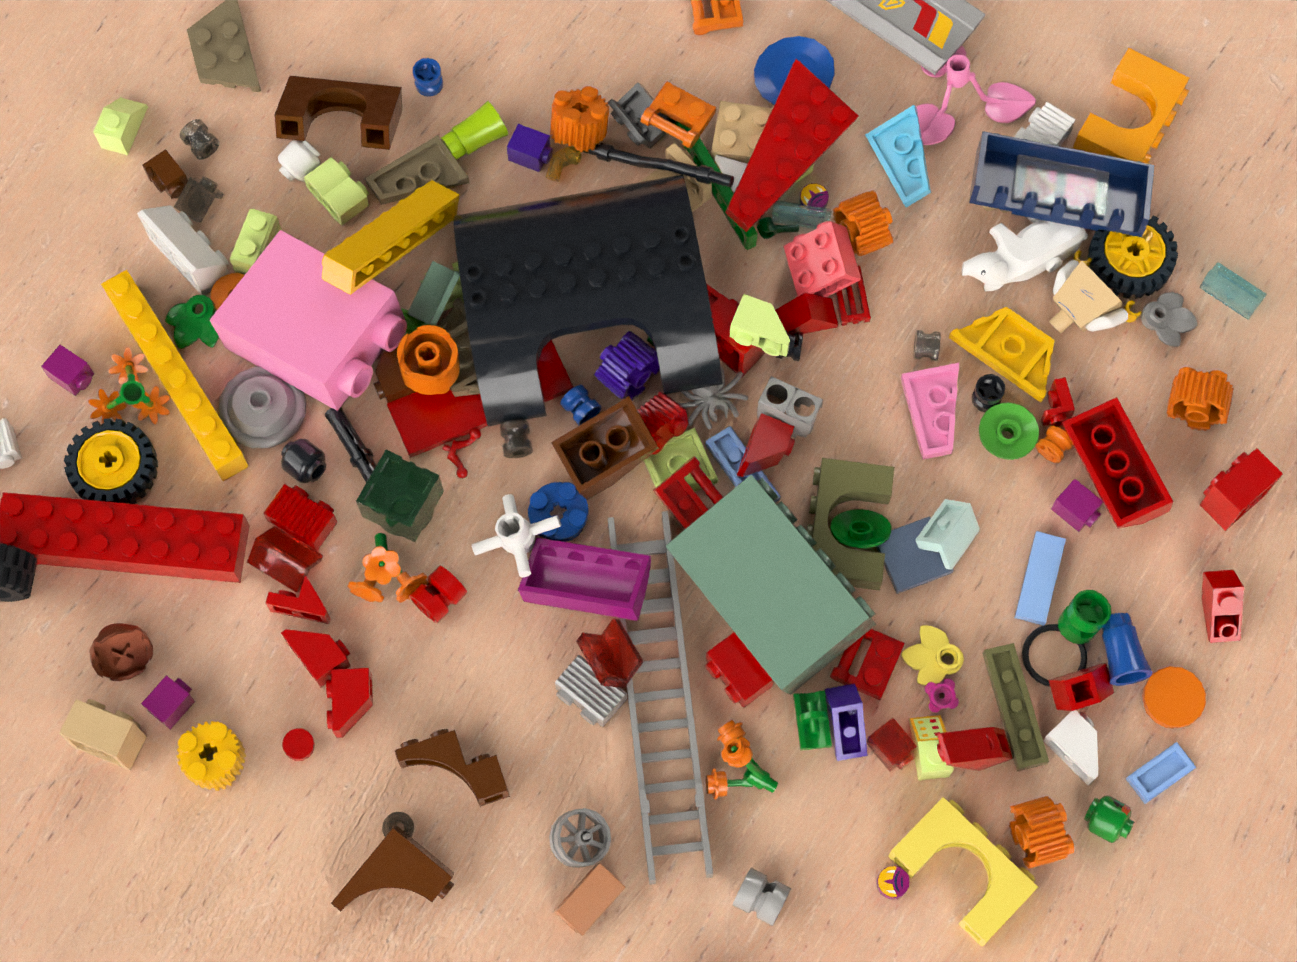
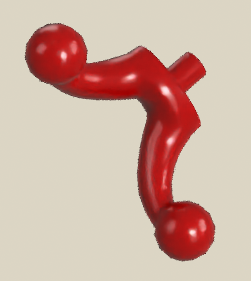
(461, 472)

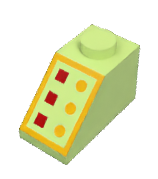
(927, 760)

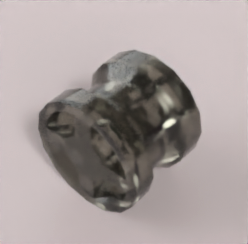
(926, 345)

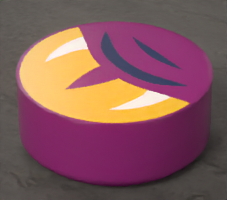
(814, 195)
(893, 882)

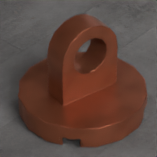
(120, 651)

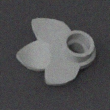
(1171, 318)

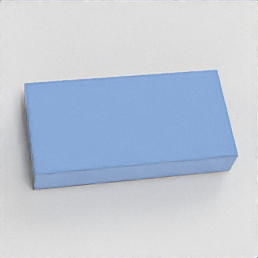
(1160, 773)

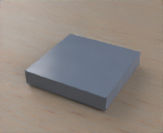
(906, 562)

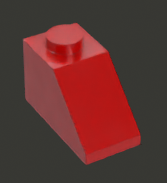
(766, 445)
(318, 653)

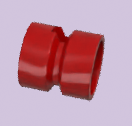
(438, 594)

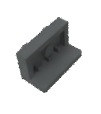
(629, 112)

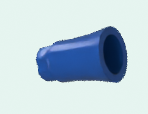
(1124, 651)

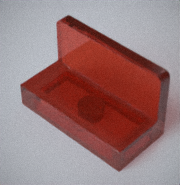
(283, 557)
(611, 655)

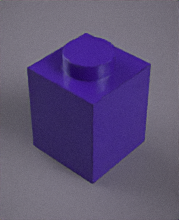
(529, 148)

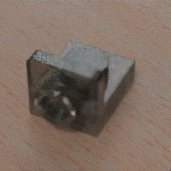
(198, 197)

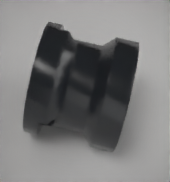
(794, 352)

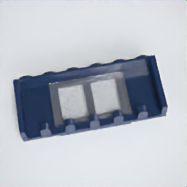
(1062, 184)

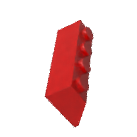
(1118, 464)

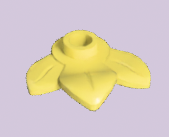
(929, 653)

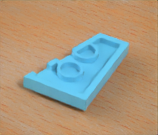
(902, 155)

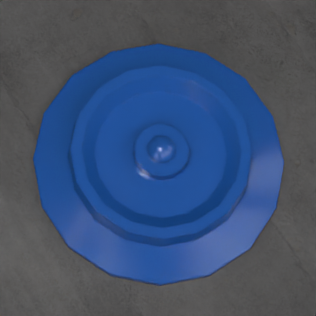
(777, 61)

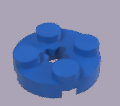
(566, 497)

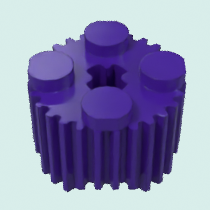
(627, 366)

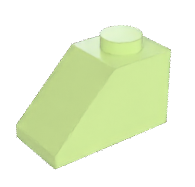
(119, 125)

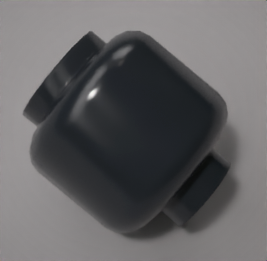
(303, 461)

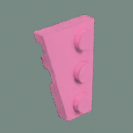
(932, 404)

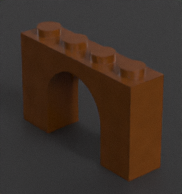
(311, 97)

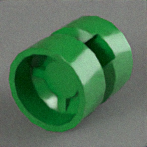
(1084, 616)

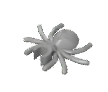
(712, 399)

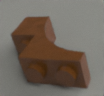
(444, 751)

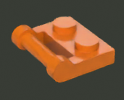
(725, 15)
(682, 108)

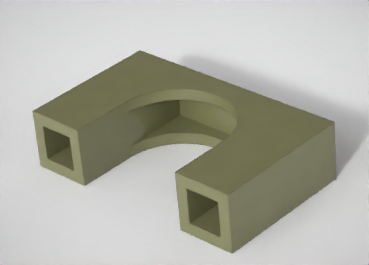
(843, 482)

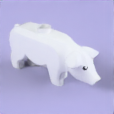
(1024, 255)

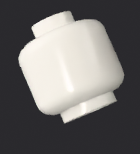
(298, 160)

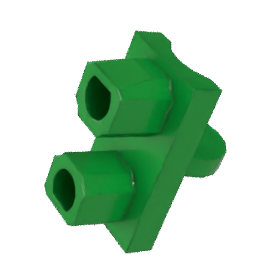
(812, 720)

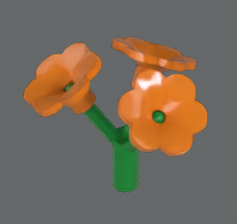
(380, 568)

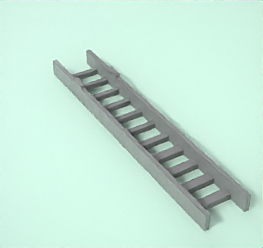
(654, 636)

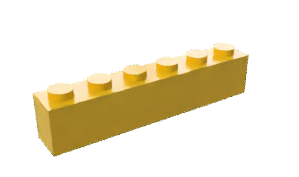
(389, 237)

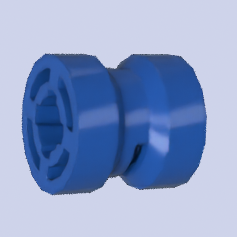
(423, 72)
(580, 404)

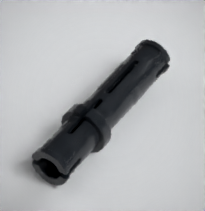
(360, 455)

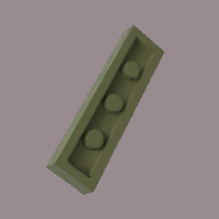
(1015, 707)

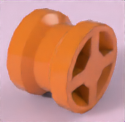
(1054, 444)

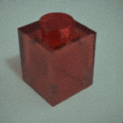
(892, 745)

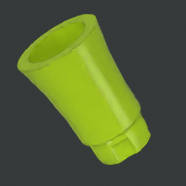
(475, 131)

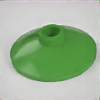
(1015, 420)

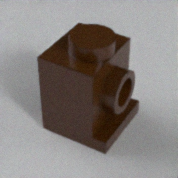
(166, 174)

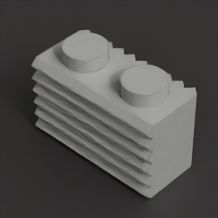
(583, 689)

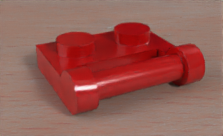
(681, 498)
(876, 665)

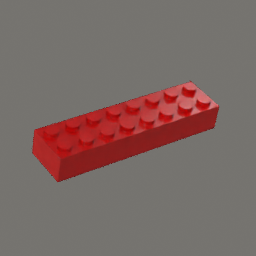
(126, 536)

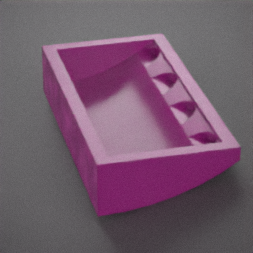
(586, 579)

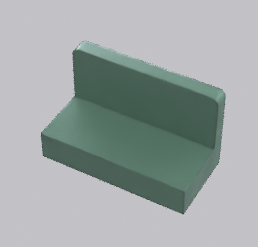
(433, 293)

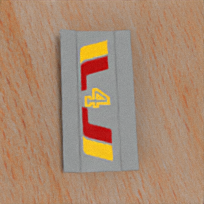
(918, 28)

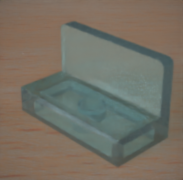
(1232, 290)

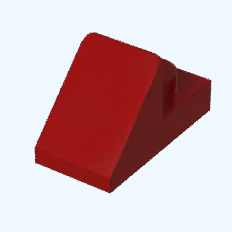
(307, 606)

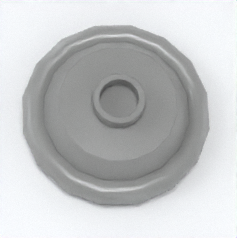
(261, 409)

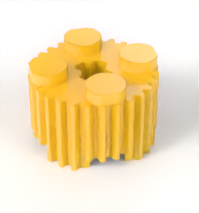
(201, 741)

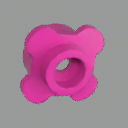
(949, 700)

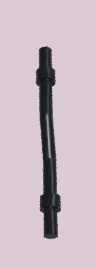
(703, 174)

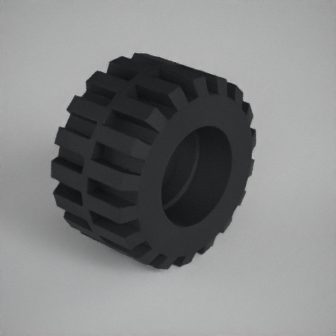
(16, 573)

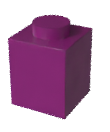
(68, 370)
(1077, 506)
(169, 701)

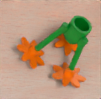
(130, 392)

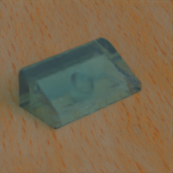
(799, 214)

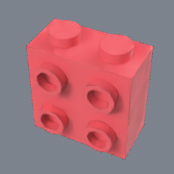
(822, 260)

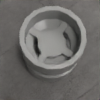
(761, 896)

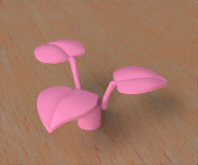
(1004, 100)

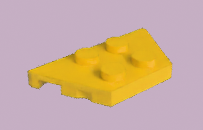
(1010, 348)

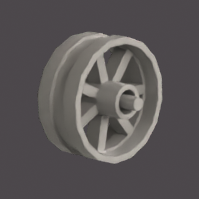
(580, 838)

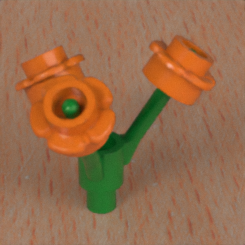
(737, 754)

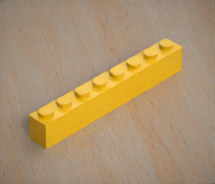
(175, 375)

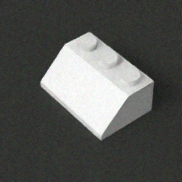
(184, 246)

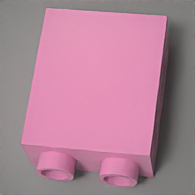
(306, 327)

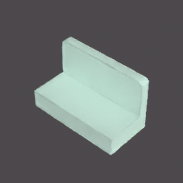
(949, 531)

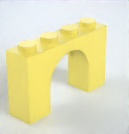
(946, 828)

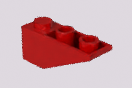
(974, 748)

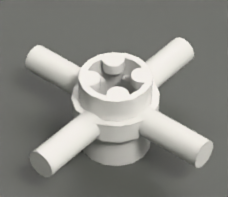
(516, 535)

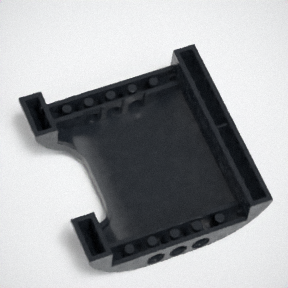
(581, 268)

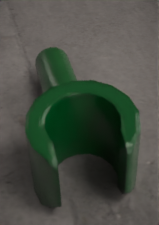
(768, 229)

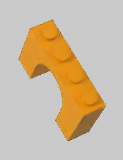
(1159, 89)

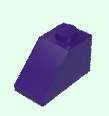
(846, 722)

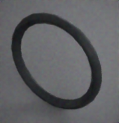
(1025, 653)

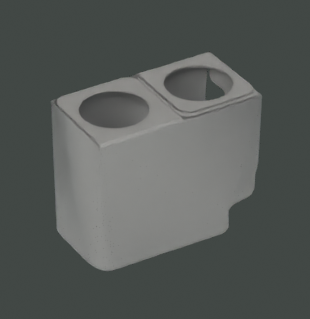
(792, 397)

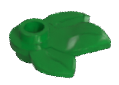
(191, 325)

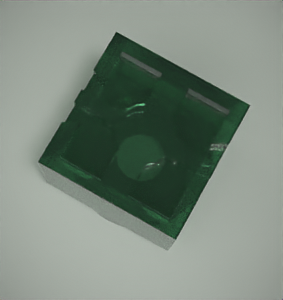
(400, 496)

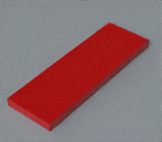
(441, 418)

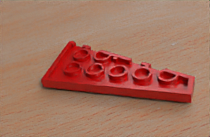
(795, 136)

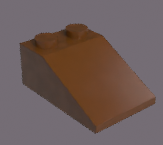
(605, 448)

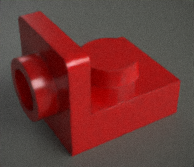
(1061, 402)

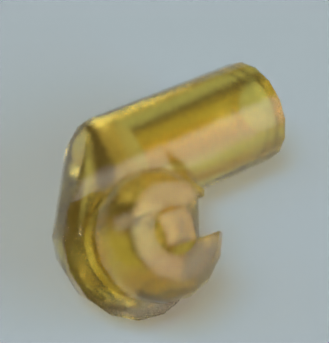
(561, 159)

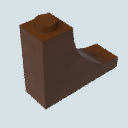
(398, 864)

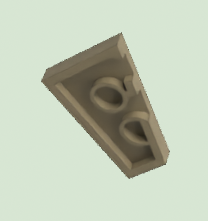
(414, 170)

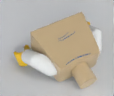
(1087, 299)

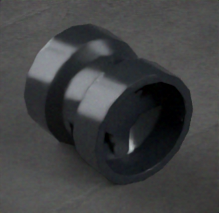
(990, 386)

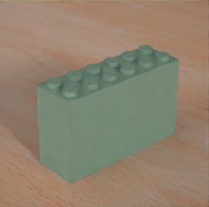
(772, 584)

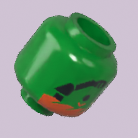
(1109, 819)

